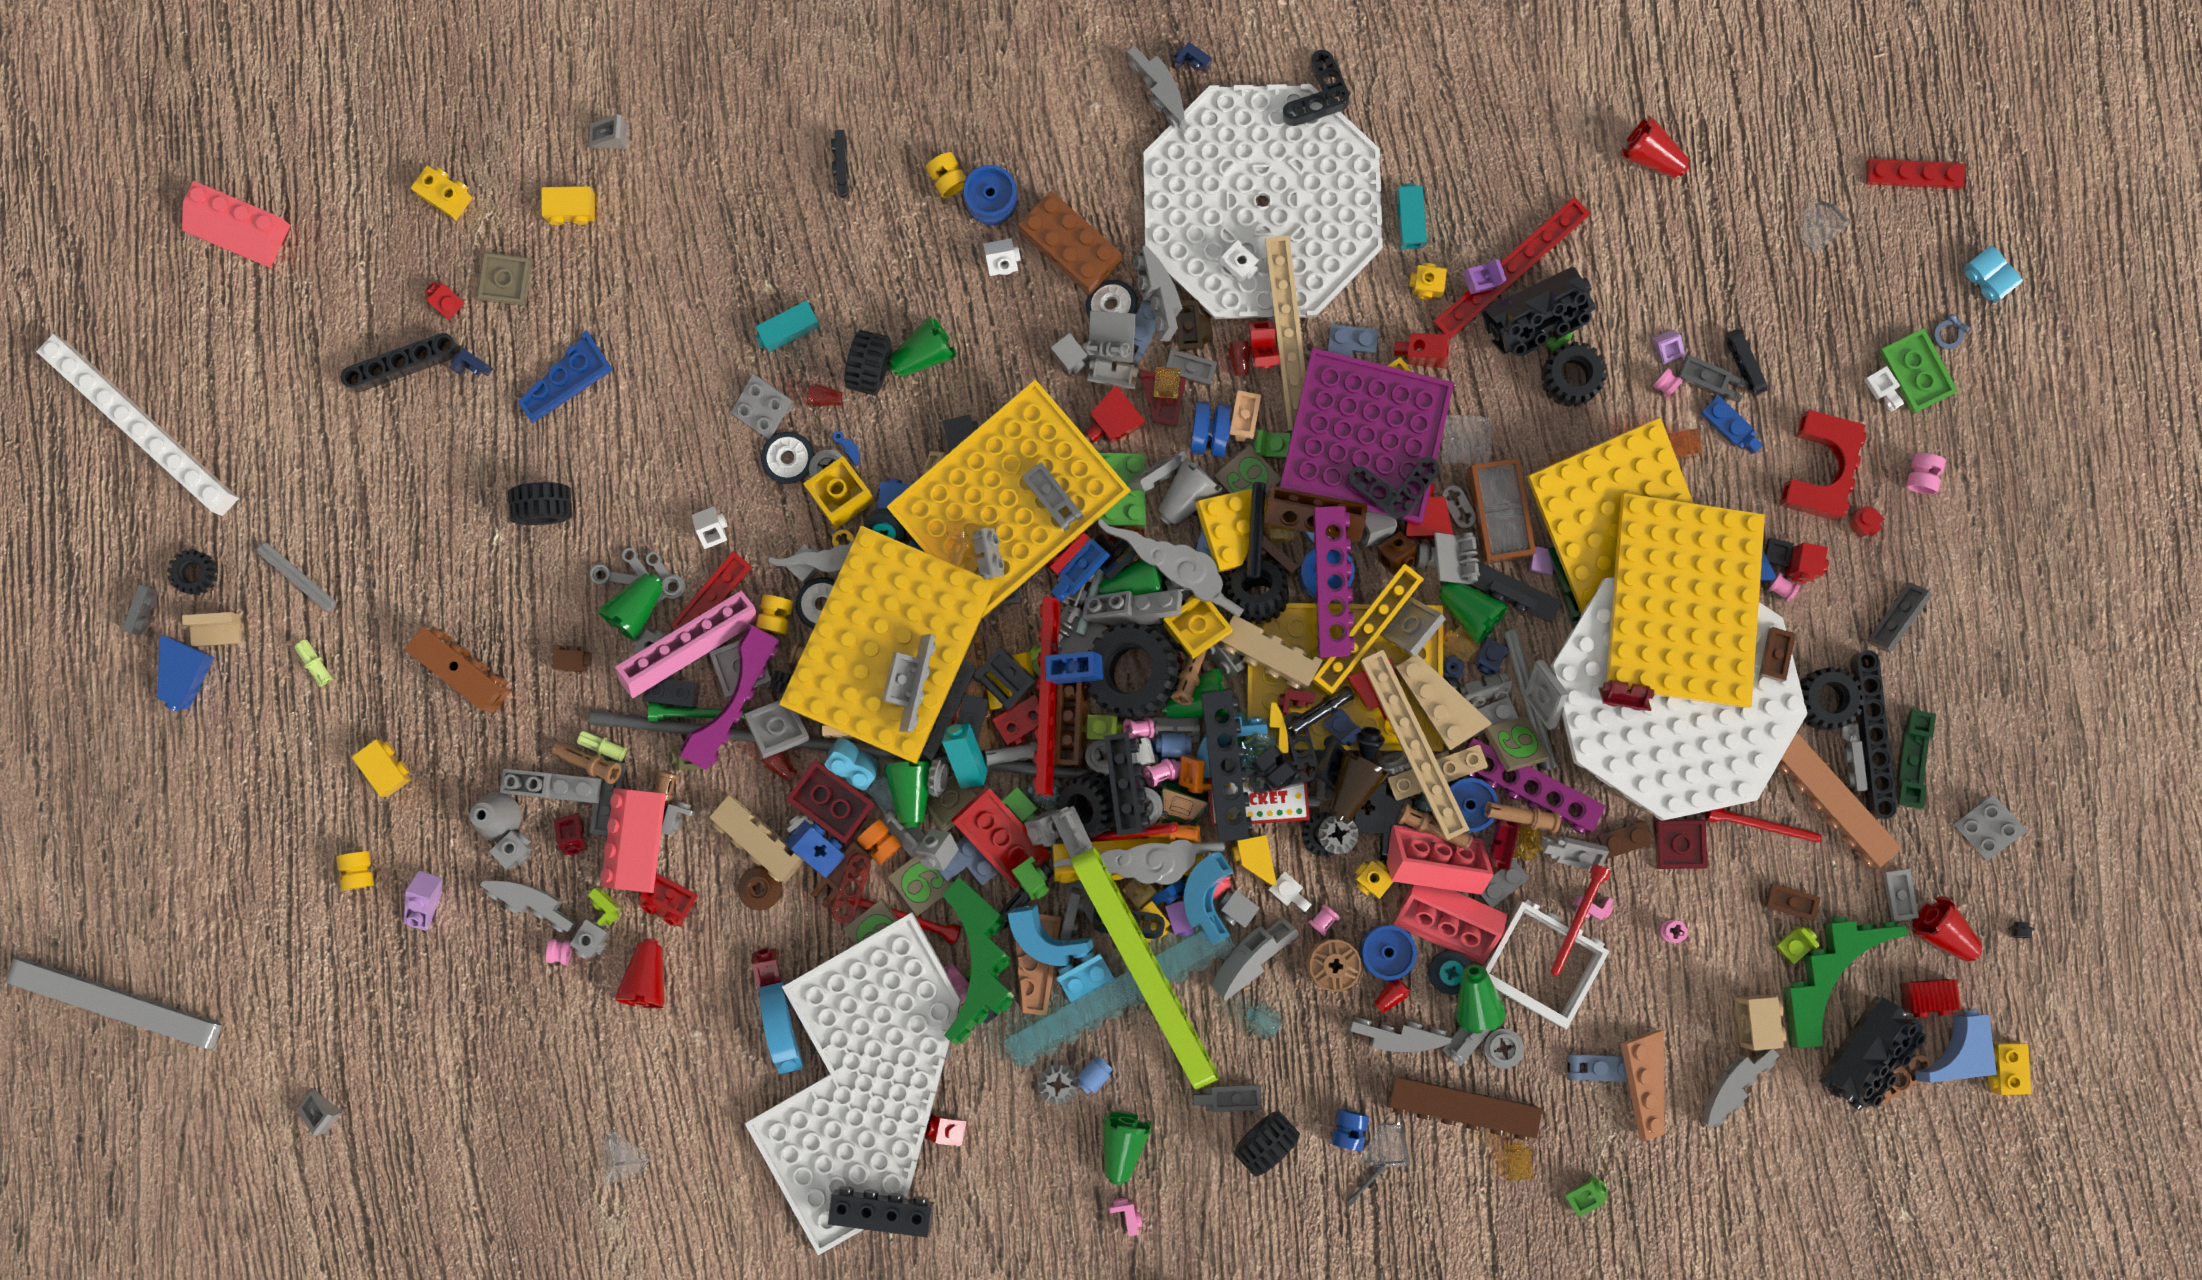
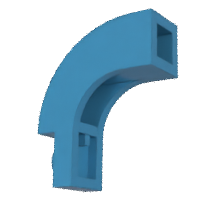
(1248, 727)
(1199, 896)
(1039, 944)
(779, 1029)

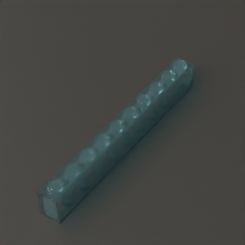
(1109, 1000)

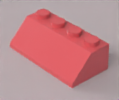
(233, 224)
(633, 840)
(1436, 862)
(1451, 921)

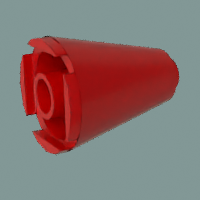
(1655, 149)
(1947, 929)
(644, 977)

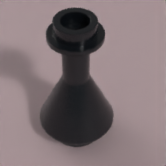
(1369, 742)

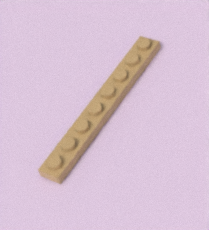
(1286, 322)
(1414, 745)

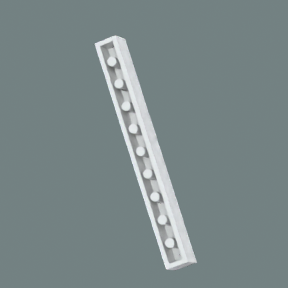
(137, 425)

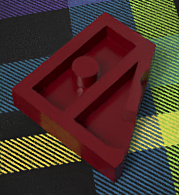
(1162, 409)

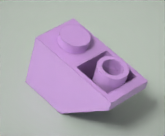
(422, 900)

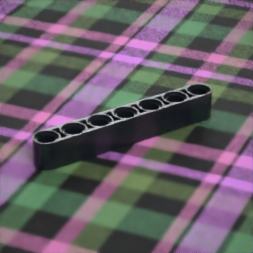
(1881, 745)

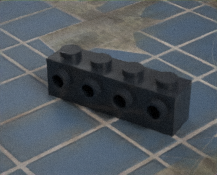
(1126, 785)
(881, 1212)

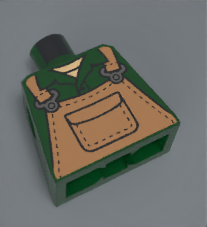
(1181, 805)

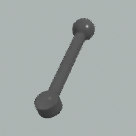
(1379, 1170)

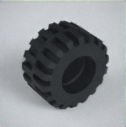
(1587, 361)
(867, 362)
(540, 503)
(1262, 606)
(1848, 698)
(1098, 791)
(1267, 1143)

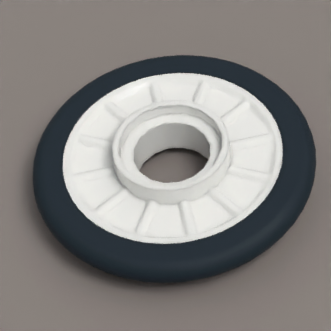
(1114, 290)
(776, 447)
(807, 599)

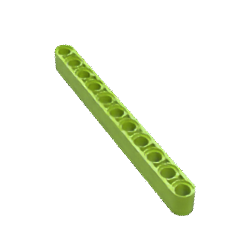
(1144, 968)

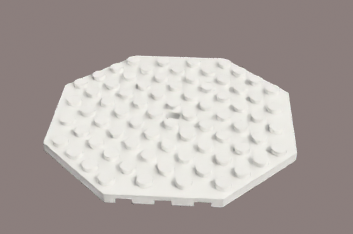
(1237, 148)
(1683, 751)

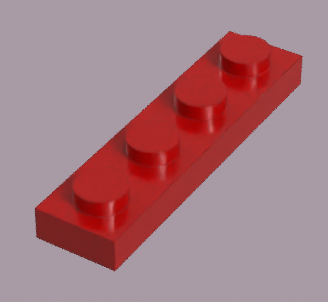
(1915, 173)
(715, 589)

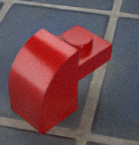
(1263, 344)

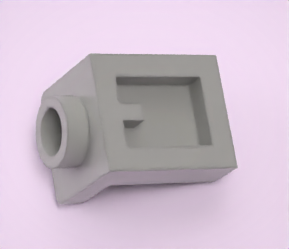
(672, 820)

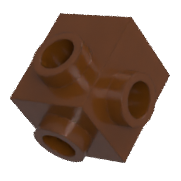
(1396, 552)

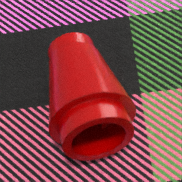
(1391, 995)

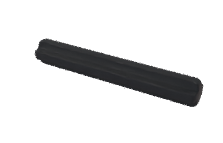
(1256, 530)

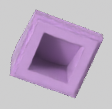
(1669, 346)
(1540, 562)

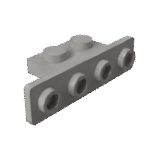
(906, 681)

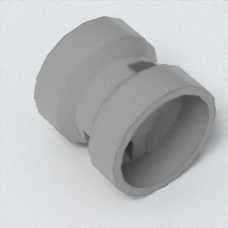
(1426, 556)

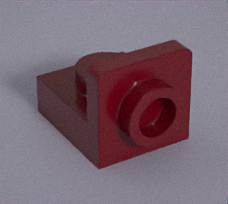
(1299, 699)
(569, 834)
(765, 967)

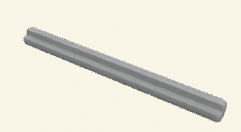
(1523, 675)

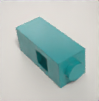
(1411, 216)
(786, 327)
(964, 755)

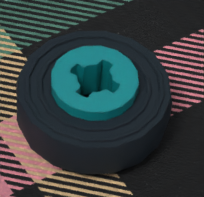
(882, 520)
(1441, 970)

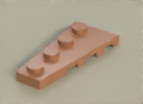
(1035, 976)
(1645, 1076)

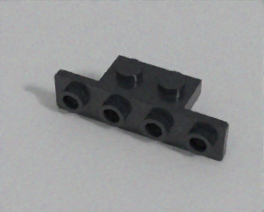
(1520, 595)

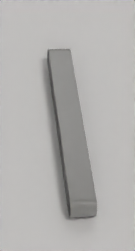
(113, 1003)

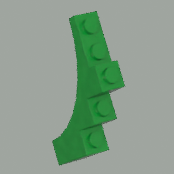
(987, 959)
(1807, 1002)

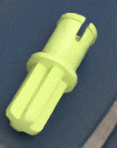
(313, 663)
(602, 746)

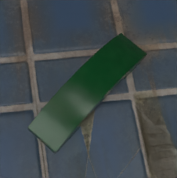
(1913, 759)

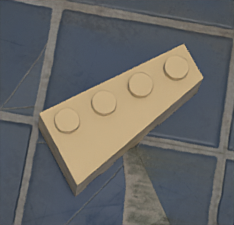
(1270, 654)
(1443, 706)
(756, 838)

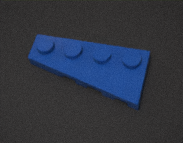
(572, 374)

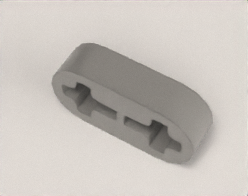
(1463, 504)

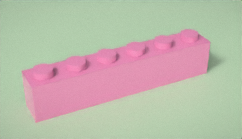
(686, 644)

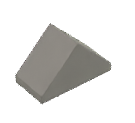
(609, 133)
(318, 1113)

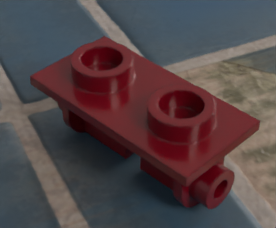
(1616, 694)
(1503, 844)

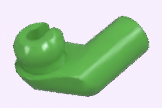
(1553, 343)

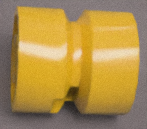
(945, 170)
(774, 623)
(355, 870)

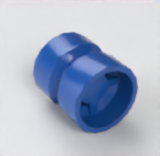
(1352, 1121)

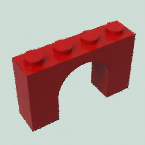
(1844, 440)

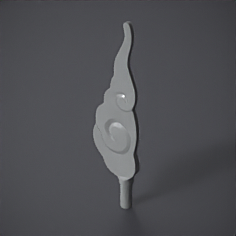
(825, 560)
(1181, 565)
(1154, 861)

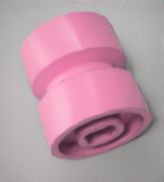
(1925, 474)

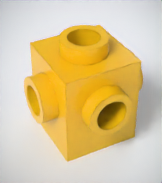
(1428, 281)
(1382, 878)

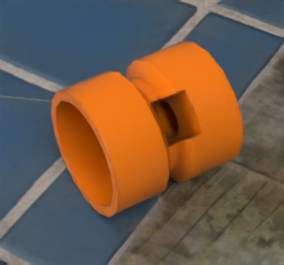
(879, 842)

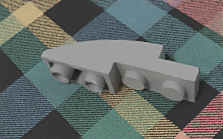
(1162, 86)
(1159, 288)
(1126, 607)
(550, 786)
(521, 897)
(1246, 960)
(1408, 1039)
(1728, 1090)

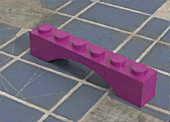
(703, 743)

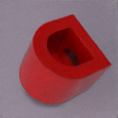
(1866, 521)

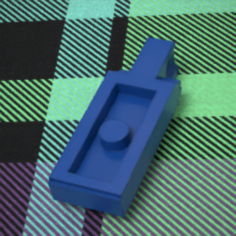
(1731, 425)
(1079, 569)

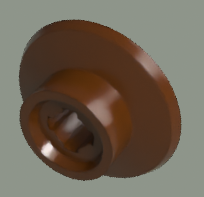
(766, 898)

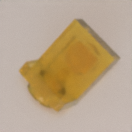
(1529, 842)

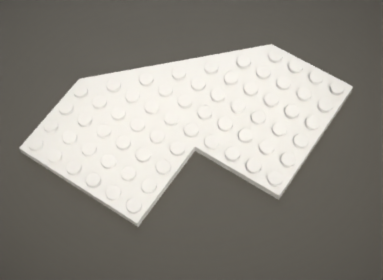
(881, 1033)

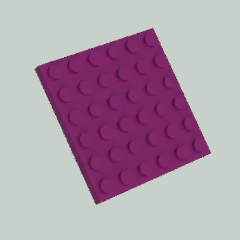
(1365, 418)

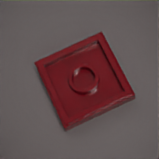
(1681, 844)

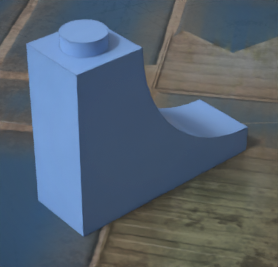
(1968, 1053)

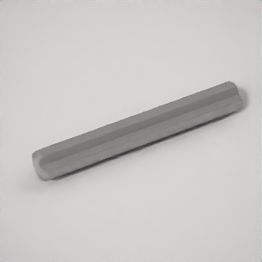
(296, 577)

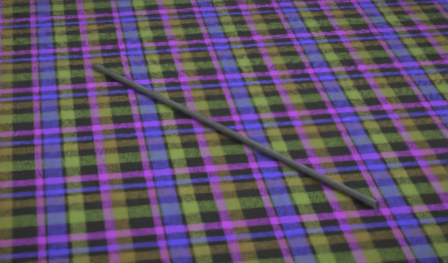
(611, 719)

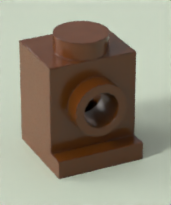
(571, 659)

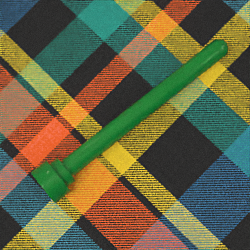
(658, 711)

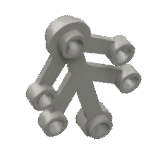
(640, 570)

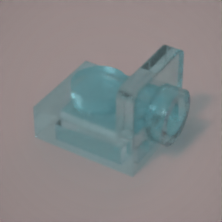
(1254, 747)
(881, 794)

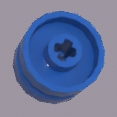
(977, 191)
(1210, 429)
(1307, 572)
(1479, 793)
(1372, 952)

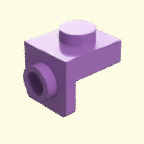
(1484, 276)

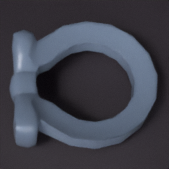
(1962, 328)

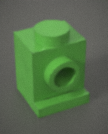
(1020, 805)
(1031, 879)

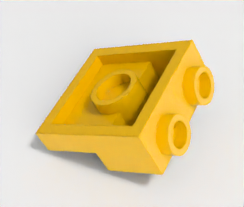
(1197, 626)

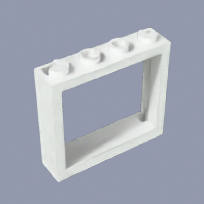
(1586, 980)

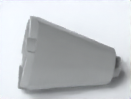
(1185, 490)
(495, 816)

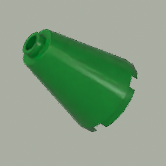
(922, 349)
(1137, 578)
(633, 606)
(1472, 609)
(1209, 681)
(909, 791)
(1478, 1001)
(1123, 1144)

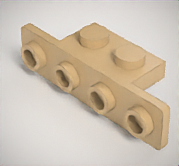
(1452, 767)

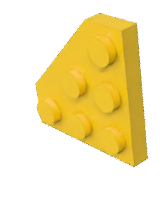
(1227, 527)

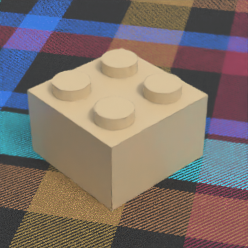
(1760, 1022)

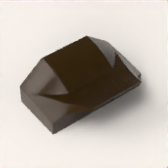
(1193, 326)

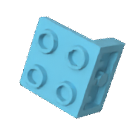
(1084, 976)

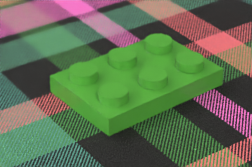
(1918, 371)
(1132, 508)

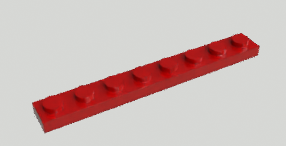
(1514, 266)
(1046, 705)

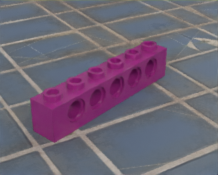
(1322, 519)
(1589, 809)

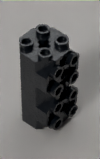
(1527, 317)
(1867, 1057)

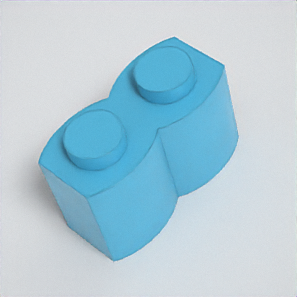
(1992, 274)
(854, 765)

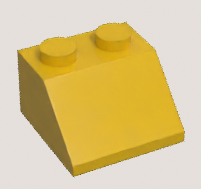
(839, 492)
(1255, 857)

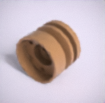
(1318, 965)

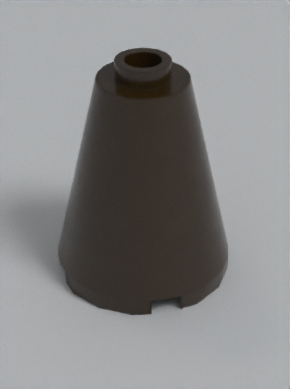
(1354, 785)

